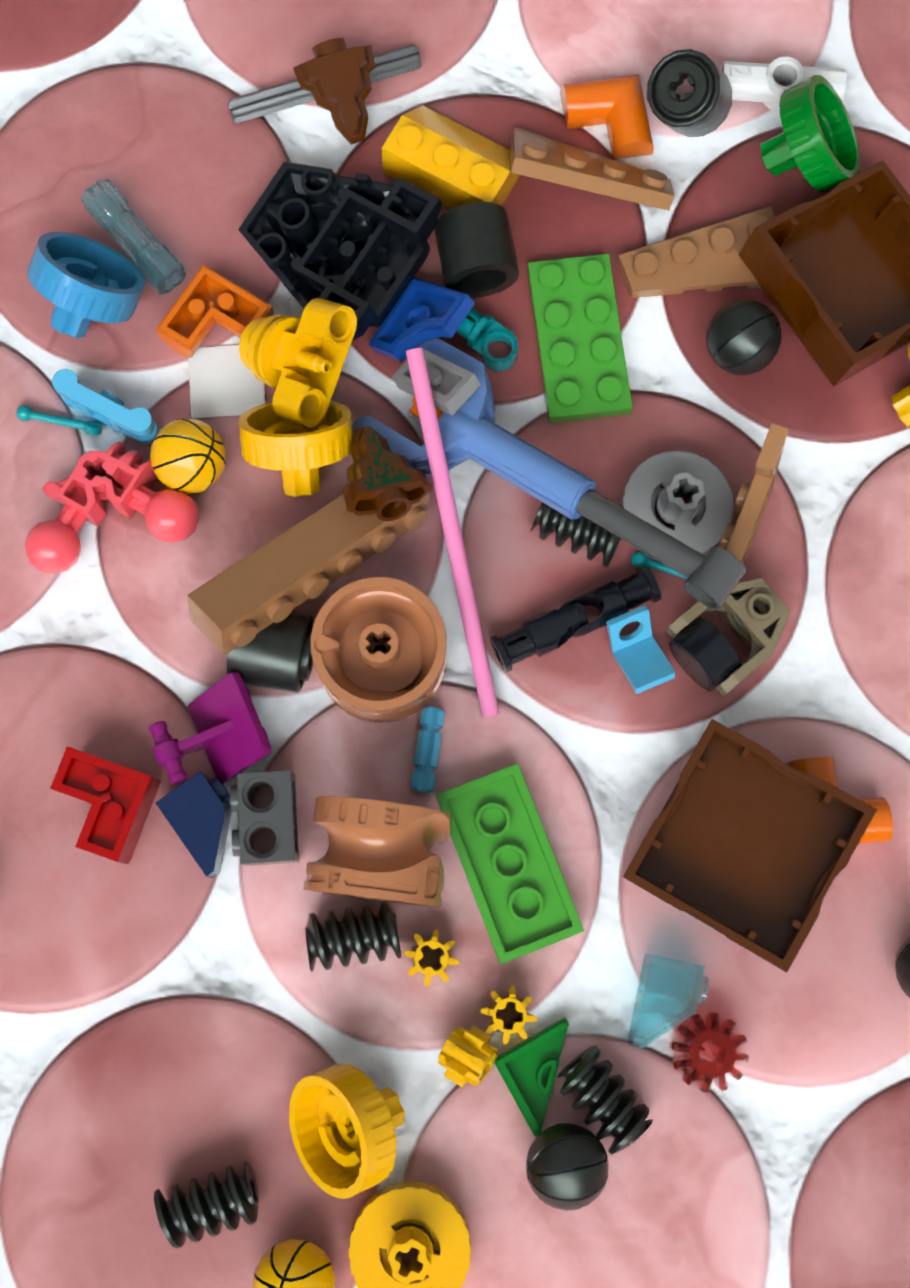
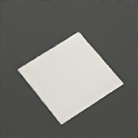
(222, 383)

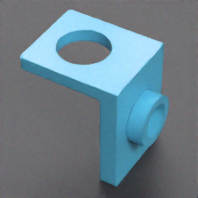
(639, 652)

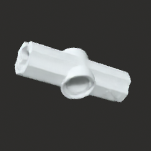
(760, 81)

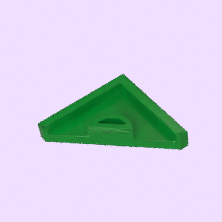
(531, 1071)

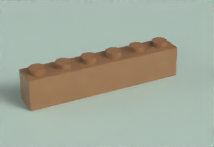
(291, 570)

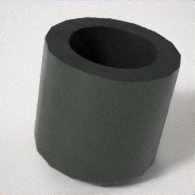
(699, 111)
(476, 249)
(277, 655)

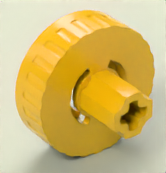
(293, 448)
(343, 1112)
(378, 1248)

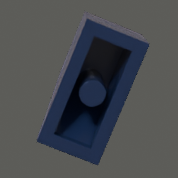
(200, 819)

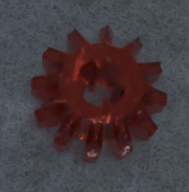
(700, 1067)

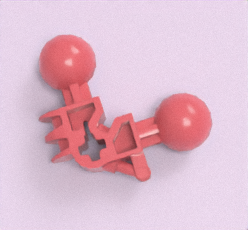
(169, 514)

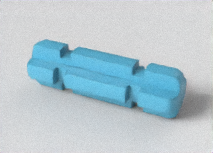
(427, 749)

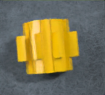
(429, 970)
(516, 1025)
(467, 1056)

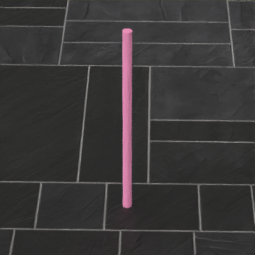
(452, 531)

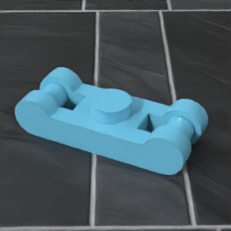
(105, 408)

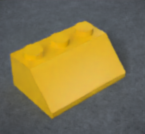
(447, 159)

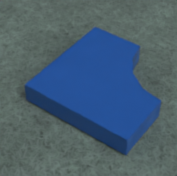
(419, 316)

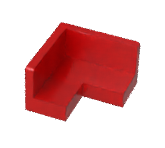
(118, 801)

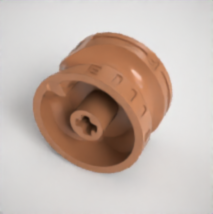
(371, 616)
(379, 851)

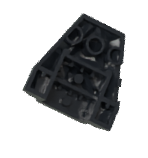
(342, 237)

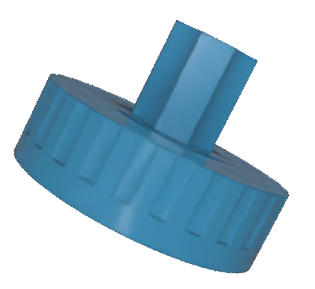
(84, 281)

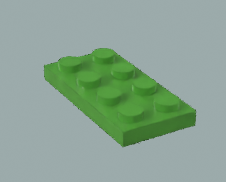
(579, 338)
(509, 864)

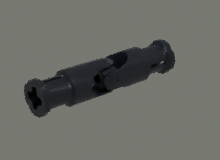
(554, 628)

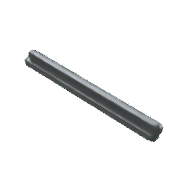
(290, 93)

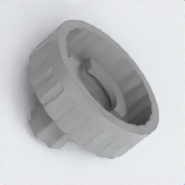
(683, 478)

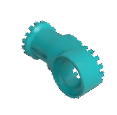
(483, 331)

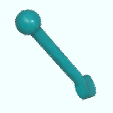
(25, 413)
(639, 559)

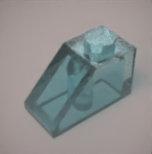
(665, 997)

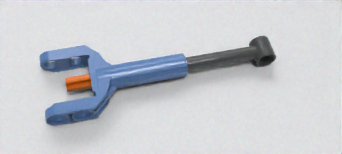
(475, 436)

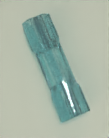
(116, 217)

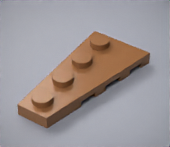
(577, 168)
(693, 260)

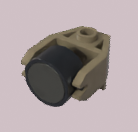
(708, 654)

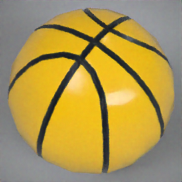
(188, 455)
(294, 1265)

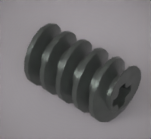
(580, 531)
(352, 936)
(605, 1099)
(208, 1206)

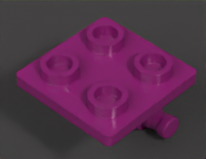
(225, 729)

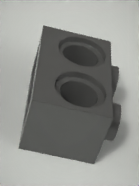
(278, 816)

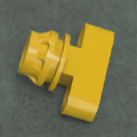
(300, 357)

